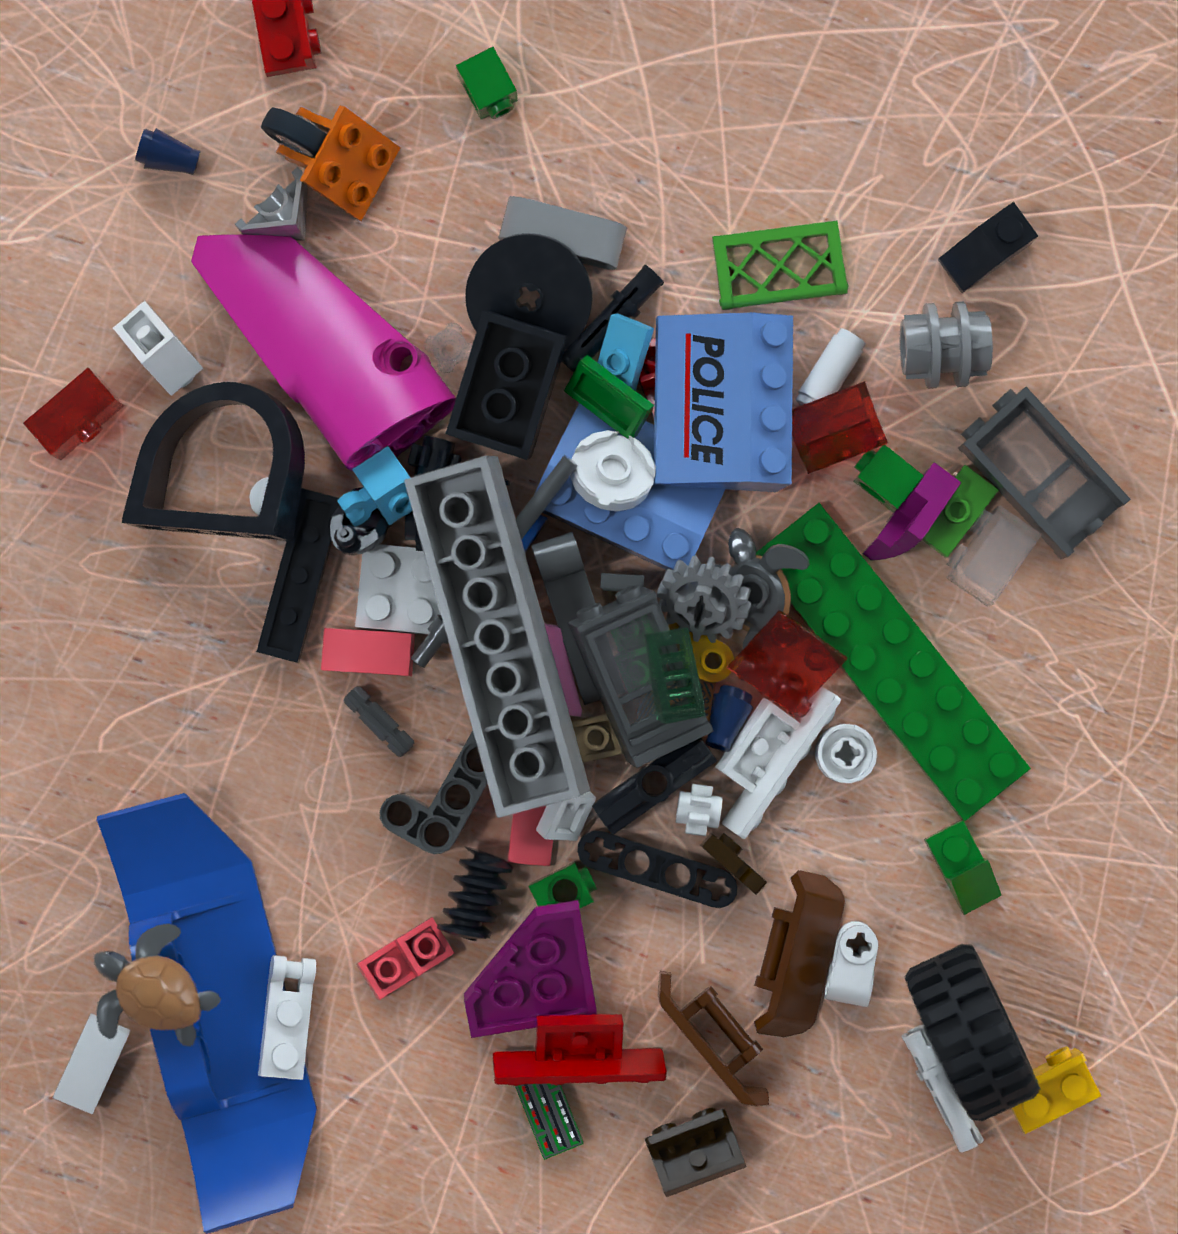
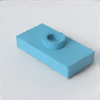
(625, 348)

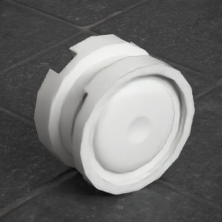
(845, 753)

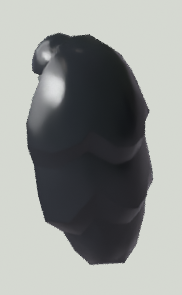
(357, 539)

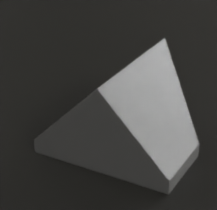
(281, 212)

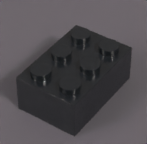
(507, 384)

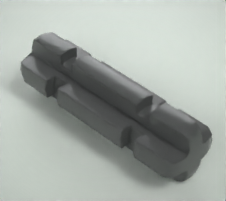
(378, 721)

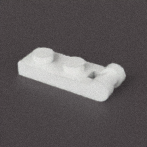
(286, 1019)

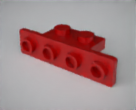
(579, 1052)

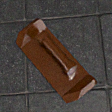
(799, 955)
(748, 1048)

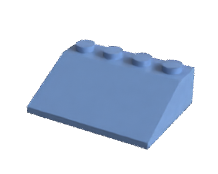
(658, 530)

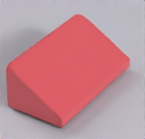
(526, 843)

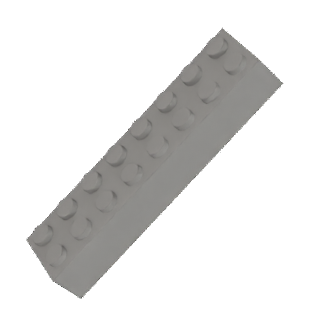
(497, 635)

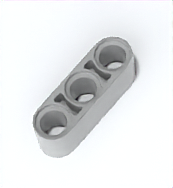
(591, 238)

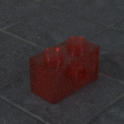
(74, 414)
(837, 427)

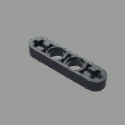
(655, 874)

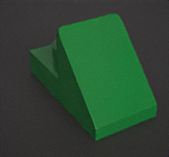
(963, 867)

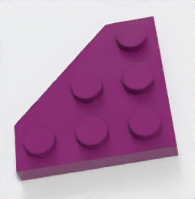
(534, 974)

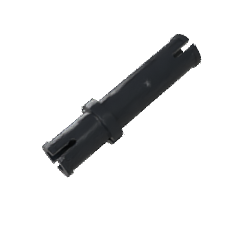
(624, 303)

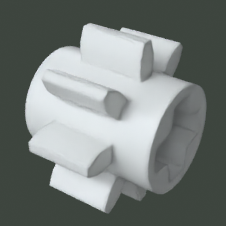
(698, 809)

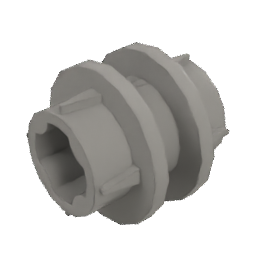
(946, 345)

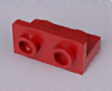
(285, 36)

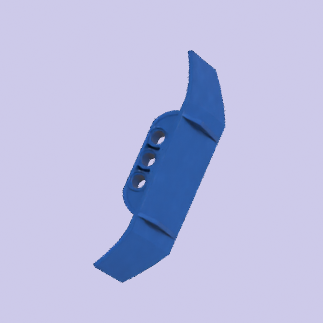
(240, 1128)

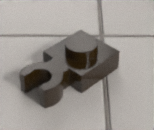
(727, 853)

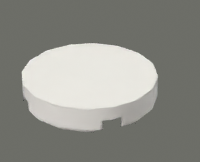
(613, 471)

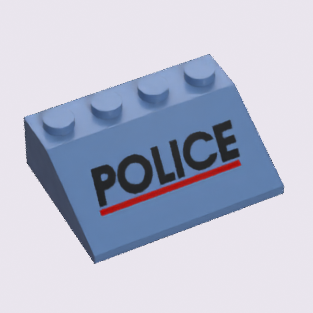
(724, 401)

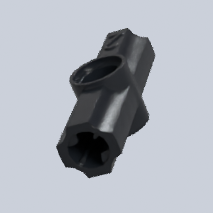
(631, 800)

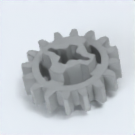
(704, 598)

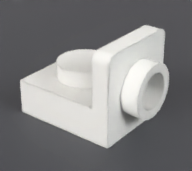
(565, 818)

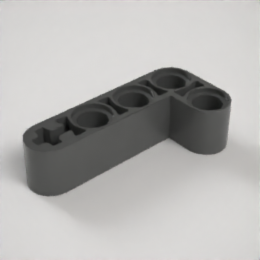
(568, 593)
(440, 809)

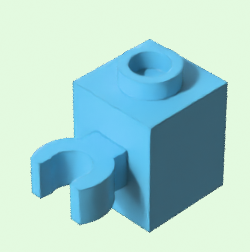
(382, 489)

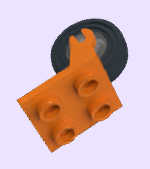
(338, 165)

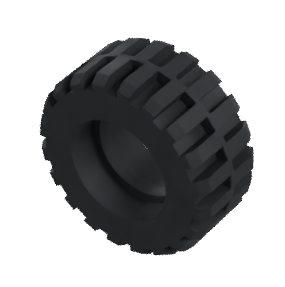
(971, 1033)

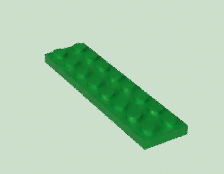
(897, 667)

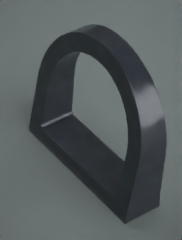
(153, 465)

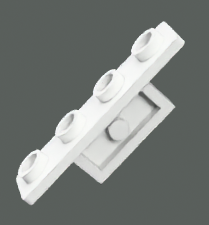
(768, 753)

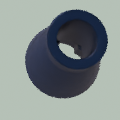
(166, 153)
(728, 714)

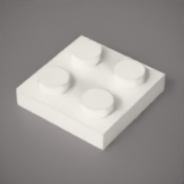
(396, 591)

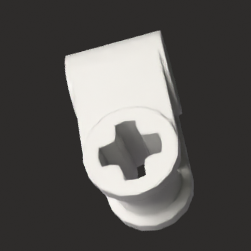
(851, 972)

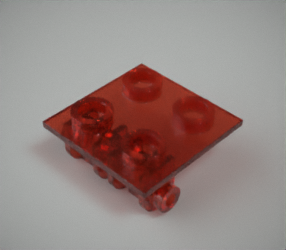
(787, 663)

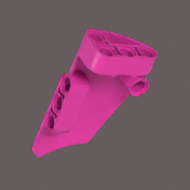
(324, 345)

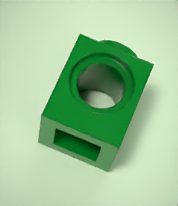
(487, 84)
(886, 477)
(542, 888)

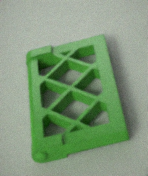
(795, 235)

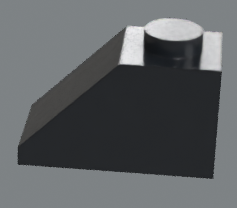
(988, 247)

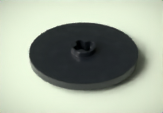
(539, 265)

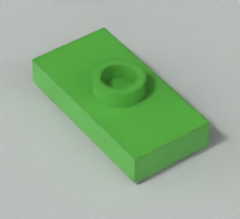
(960, 511)

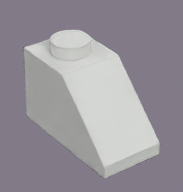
(158, 348)

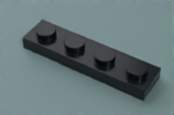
(299, 578)

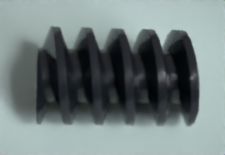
(476, 895)

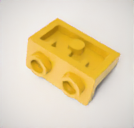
(1063, 1088)

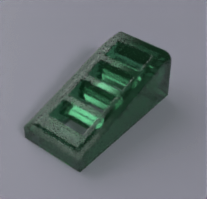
(662, 695)

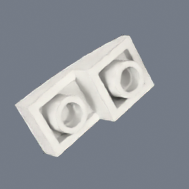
(90, 1066)

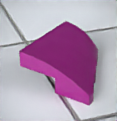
(915, 515)

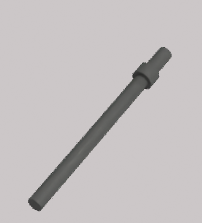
(524, 522)

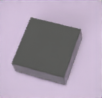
(618, 582)

